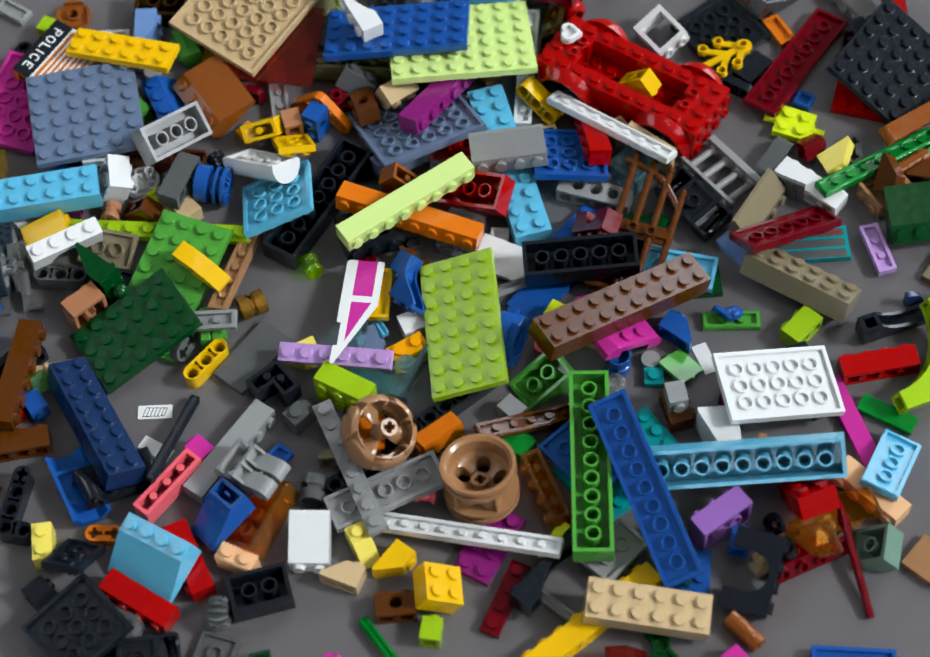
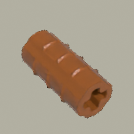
(913, 160)
(744, 631)

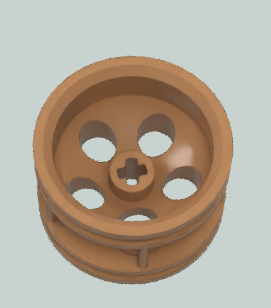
(480, 499)

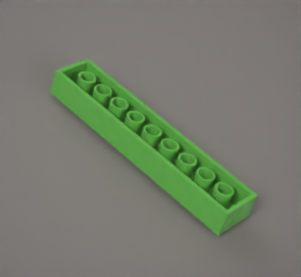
(589, 471)

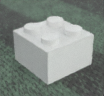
(116, 178)

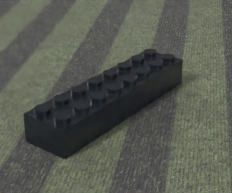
(296, 238)

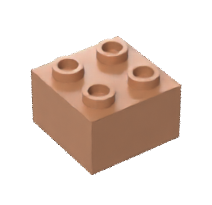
(83, 305)

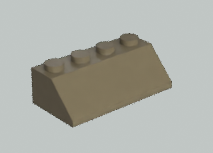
(761, 203)

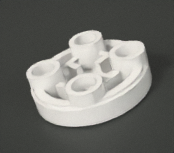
(144, 180)

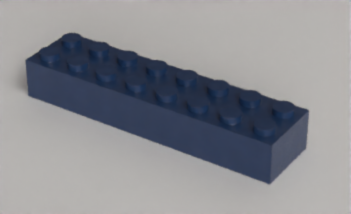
(95, 423)

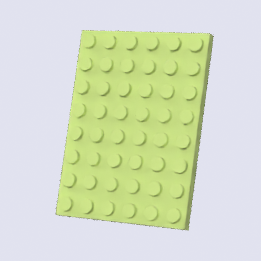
(497, 46)

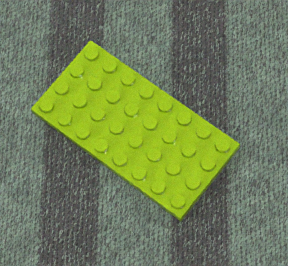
(463, 325)

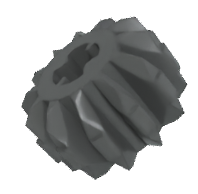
(219, 613)

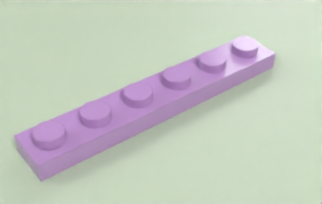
(350, 357)

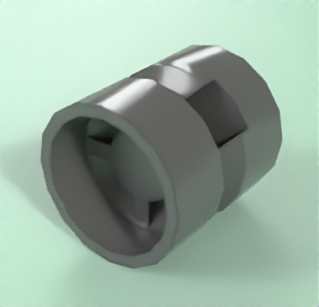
(312, 490)

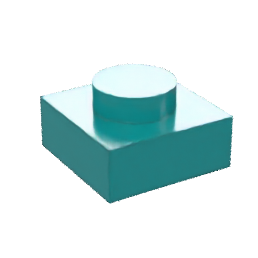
(653, 377)

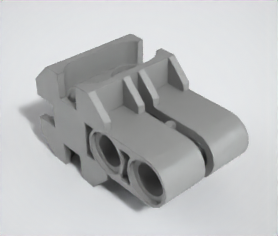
(252, 470)

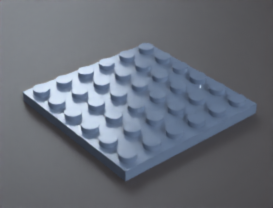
(83, 113)
(395, 145)

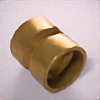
(252, 304)

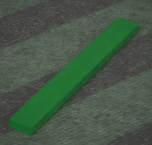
(869, 165)

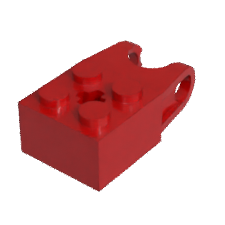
(809, 497)

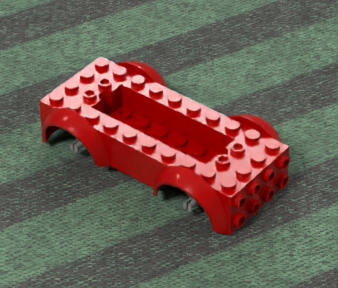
(683, 109)

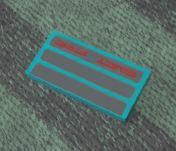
(823, 247)

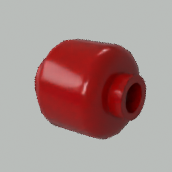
(577, 10)

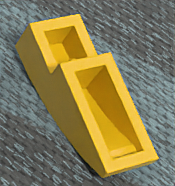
(201, 266)

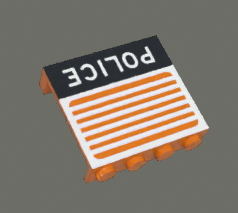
(49, 54)

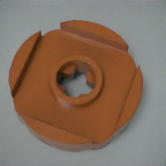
(82, 12)

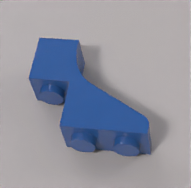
(406, 287)

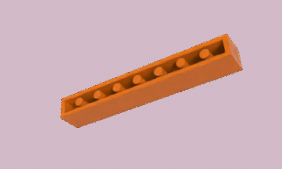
(427, 222)

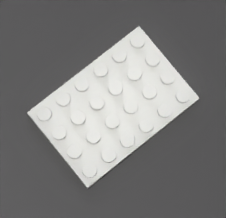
(777, 384)

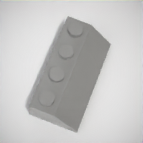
(508, 148)

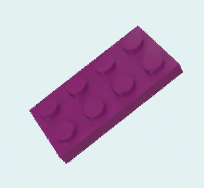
(483, 563)

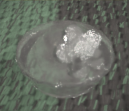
(616, 383)

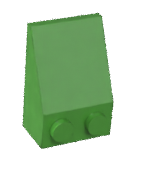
(542, 381)

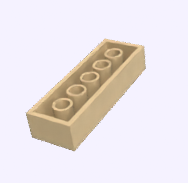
(647, 609)

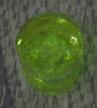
(312, 267)

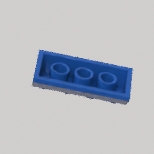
(161, 95)

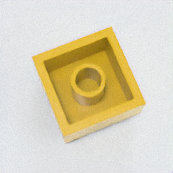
(438, 587)

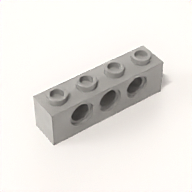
(605, 191)

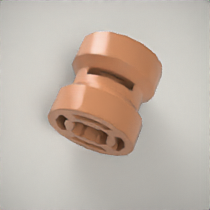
(111, 210)

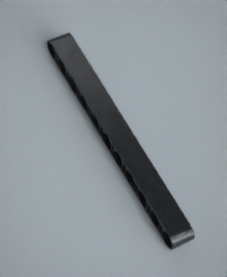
(432, 412)

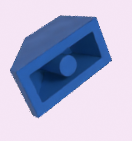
(675, 329)

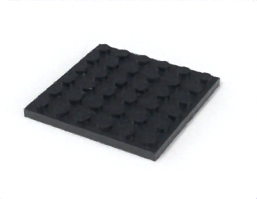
(887, 63)

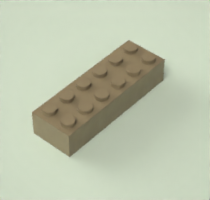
(802, 282)

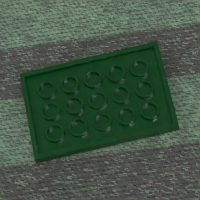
(136, 330)

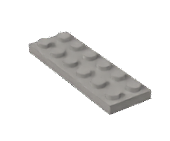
(391, 489)

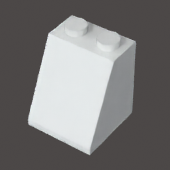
(714, 424)
(309, 540)

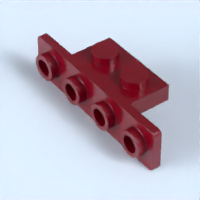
(806, 562)

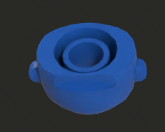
(515, 334)

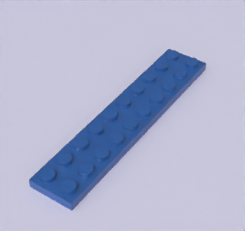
(646, 489)

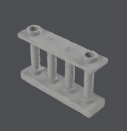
(727, 159)

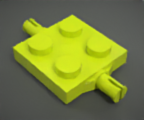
(793, 124)

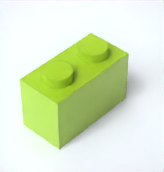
(801, 326)

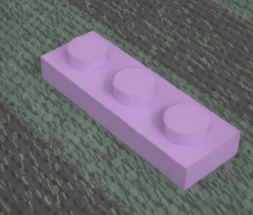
(877, 249)

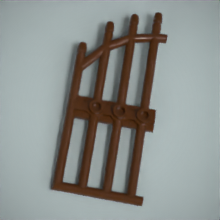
(645, 232)

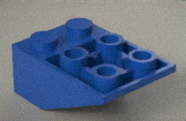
(221, 513)

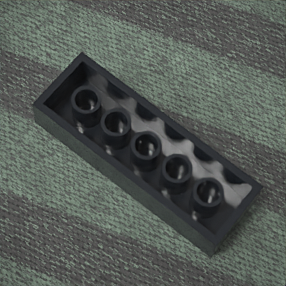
(580, 258)

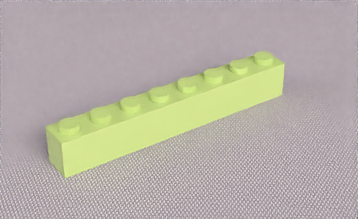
(405, 201)

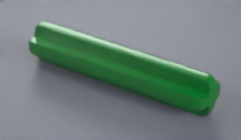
(376, 638)

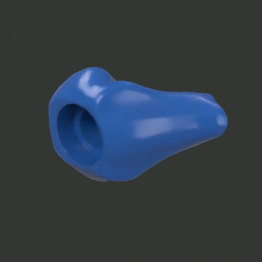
(729, 313)

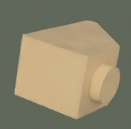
(345, 576)

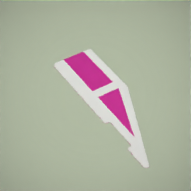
(357, 301)

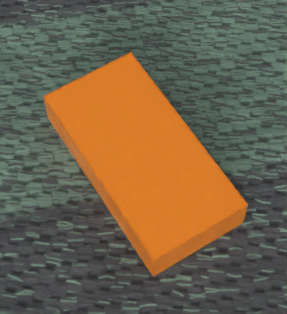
(779, 30)

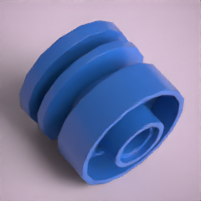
(213, 184)

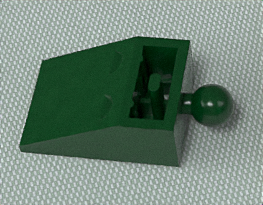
(103, 274)

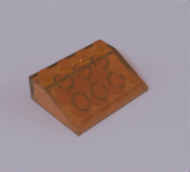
(265, 521)

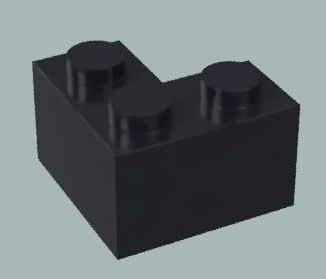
(274, 380)

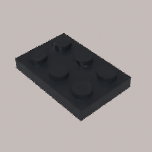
(72, 557)

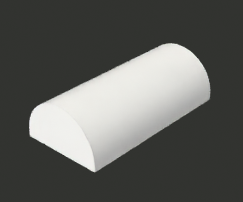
(263, 165)

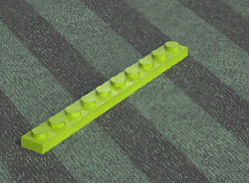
(146, 229)

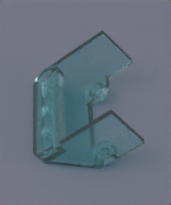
(404, 371)

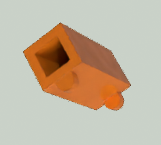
(439, 434)

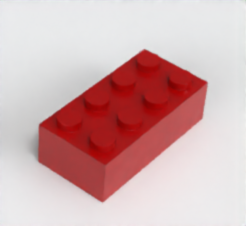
(484, 194)

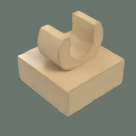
(759, 566)

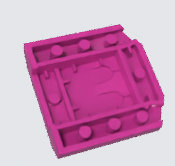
(629, 338)

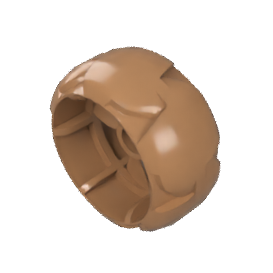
(397, 429)

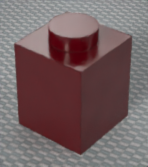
(810, 147)

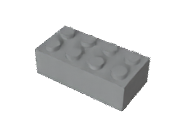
(171, 133)

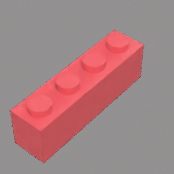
(166, 487)

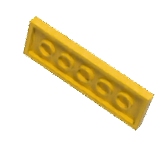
(123, 50)

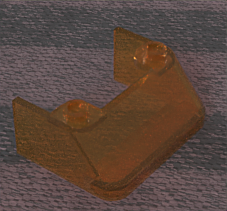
(820, 533)

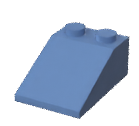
(148, 25)

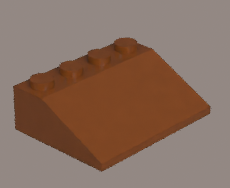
(217, 93)

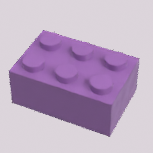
(718, 517)

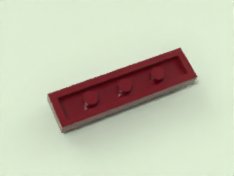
(500, 608)

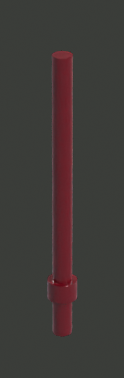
(844, 521)

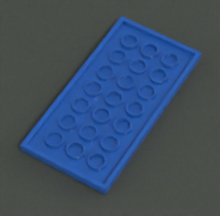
(407, 31)

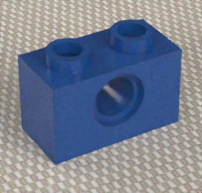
(316, 120)

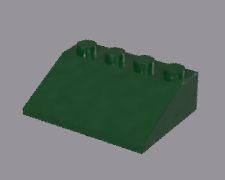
(907, 212)

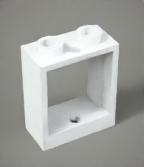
(650, 21)

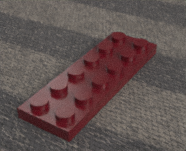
(785, 229)

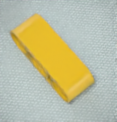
(535, 96)
(209, 355)

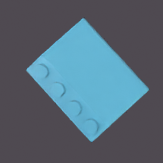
(152, 556)

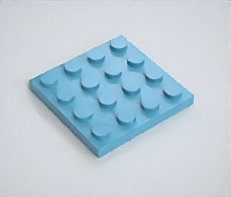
(273, 203)

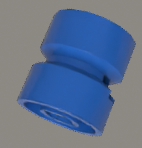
(620, 364)

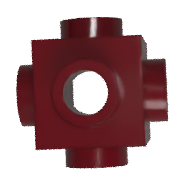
(340, 99)

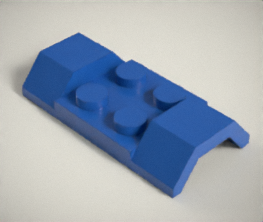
(69, 492)

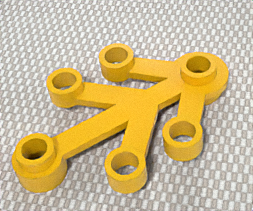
(741, 48)

